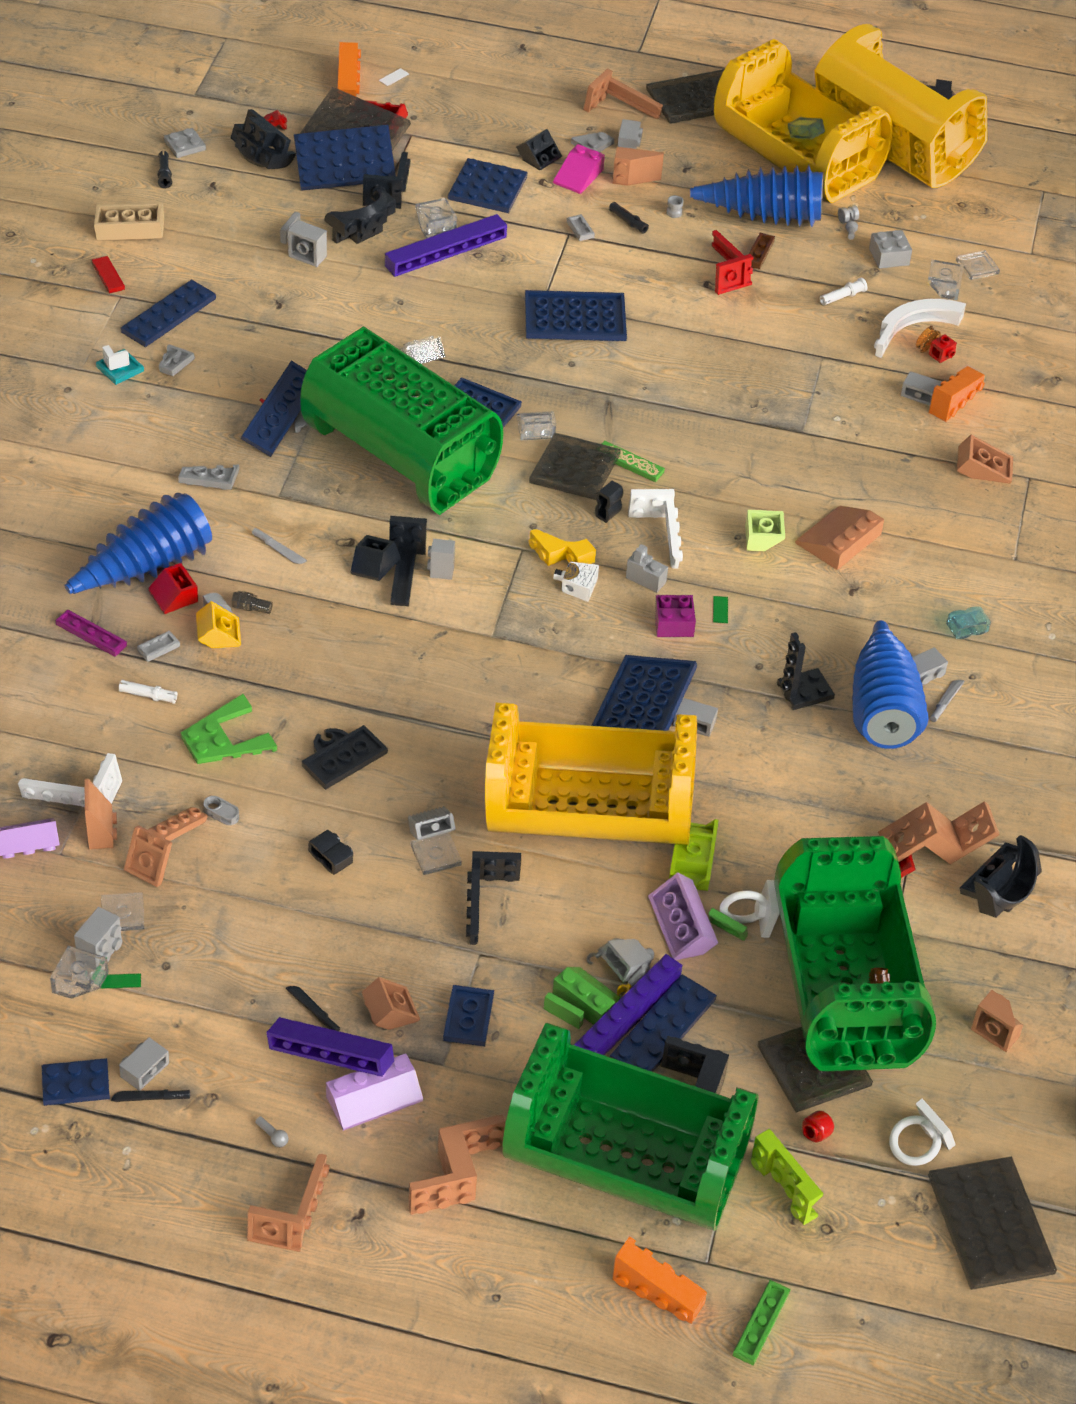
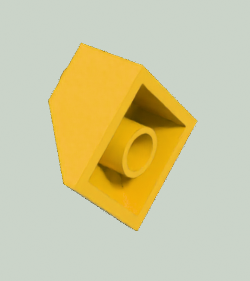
(217, 627)

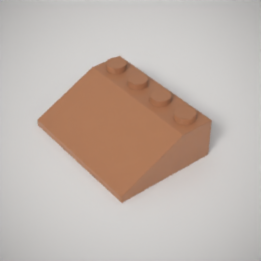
(842, 535)

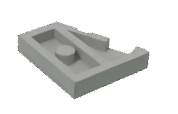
(594, 141)
(175, 360)

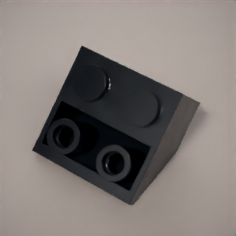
(539, 150)
(374, 557)

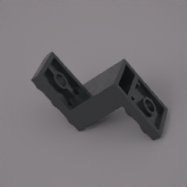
(699, 1062)

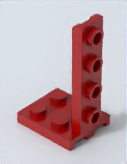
(734, 272)

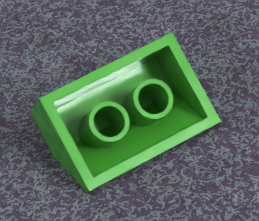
(584, 992)

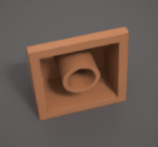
(389, 1004)

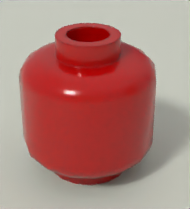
(817, 1126)

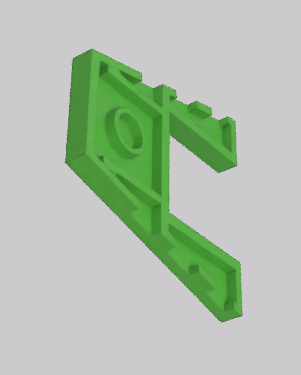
(210, 743)

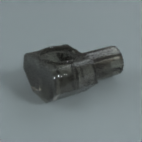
(250, 602)

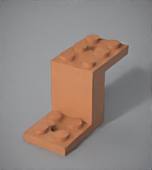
(944, 837)
(459, 1177)

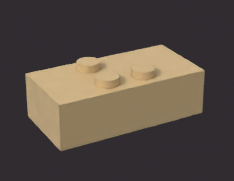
(129, 221)

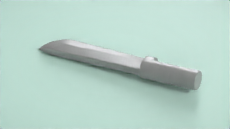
(291, 555)
(947, 697)

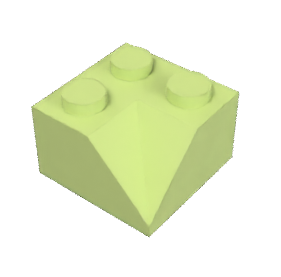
(764, 529)

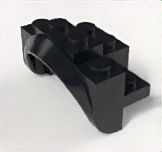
(257, 137)
(362, 222)
(998, 885)

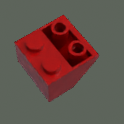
(174, 589)

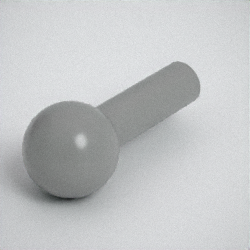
(851, 227)
(278, 1137)

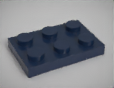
(468, 1015)
(75, 1082)

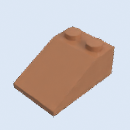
(637, 166)
(984, 461)
(99, 818)

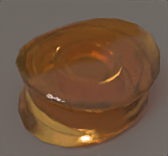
(924, 340)

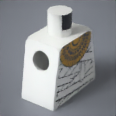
(578, 579)

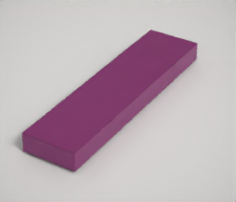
(91, 633)

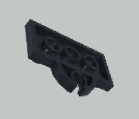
(342, 754)

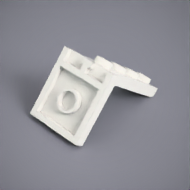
(658, 504)
(107, 782)

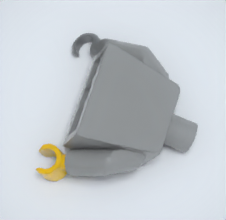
(626, 959)

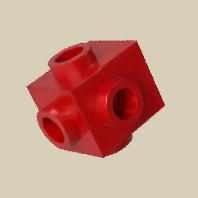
(942, 348)

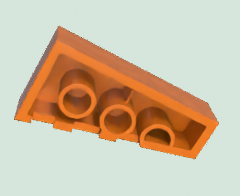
(348, 68)
(955, 393)
(657, 1282)

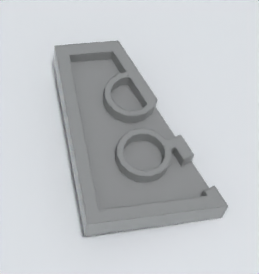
(217, 477)

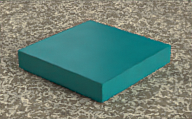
(123, 373)

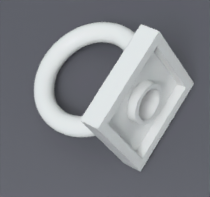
(765, 907)
(933, 1127)

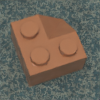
(996, 1021)

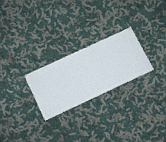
(393, 77)

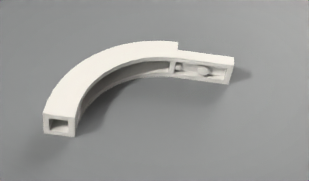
(914, 312)

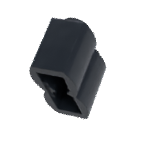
(609, 501)
(331, 852)

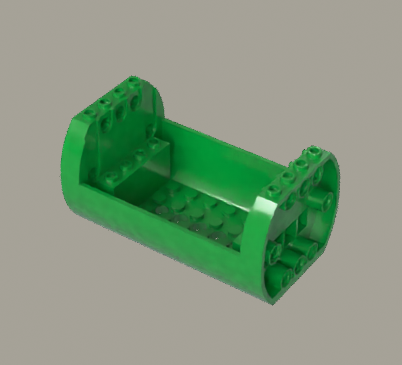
(438, 447)
(852, 901)
(583, 1094)

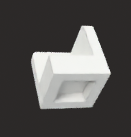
(115, 360)

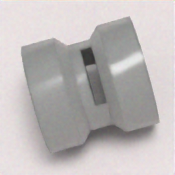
(674, 206)
(846, 214)

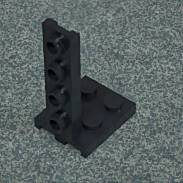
(392, 185)
(410, 539)
(802, 687)
(488, 867)

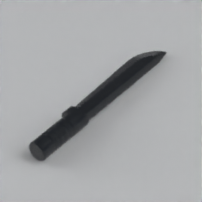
(304, 999)
(150, 1095)

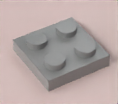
(184, 142)

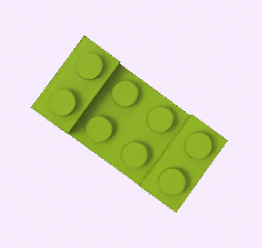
(697, 857)
(772, 1157)

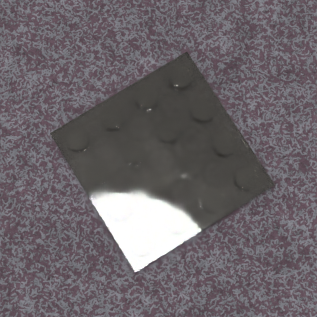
(575, 466)
(800, 1079)

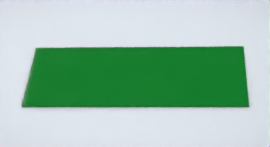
(720, 609)
(122, 981)

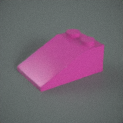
(580, 169)

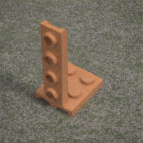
(607, 85)
(152, 846)
(286, 1229)

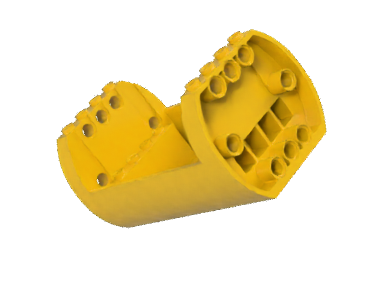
(762, 96)
(930, 133)
(590, 765)

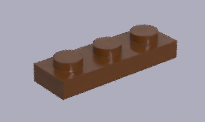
(761, 249)

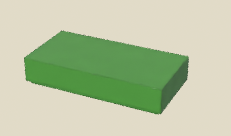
(728, 924)
(563, 1010)

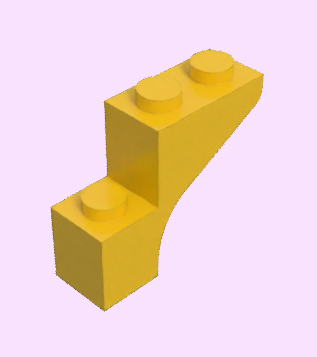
(554, 550)

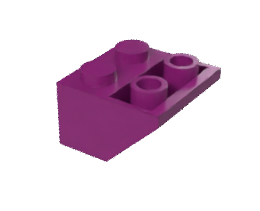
(675, 616)

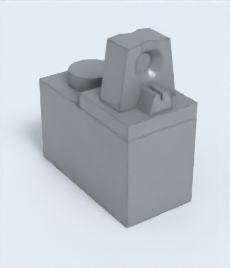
(645, 570)

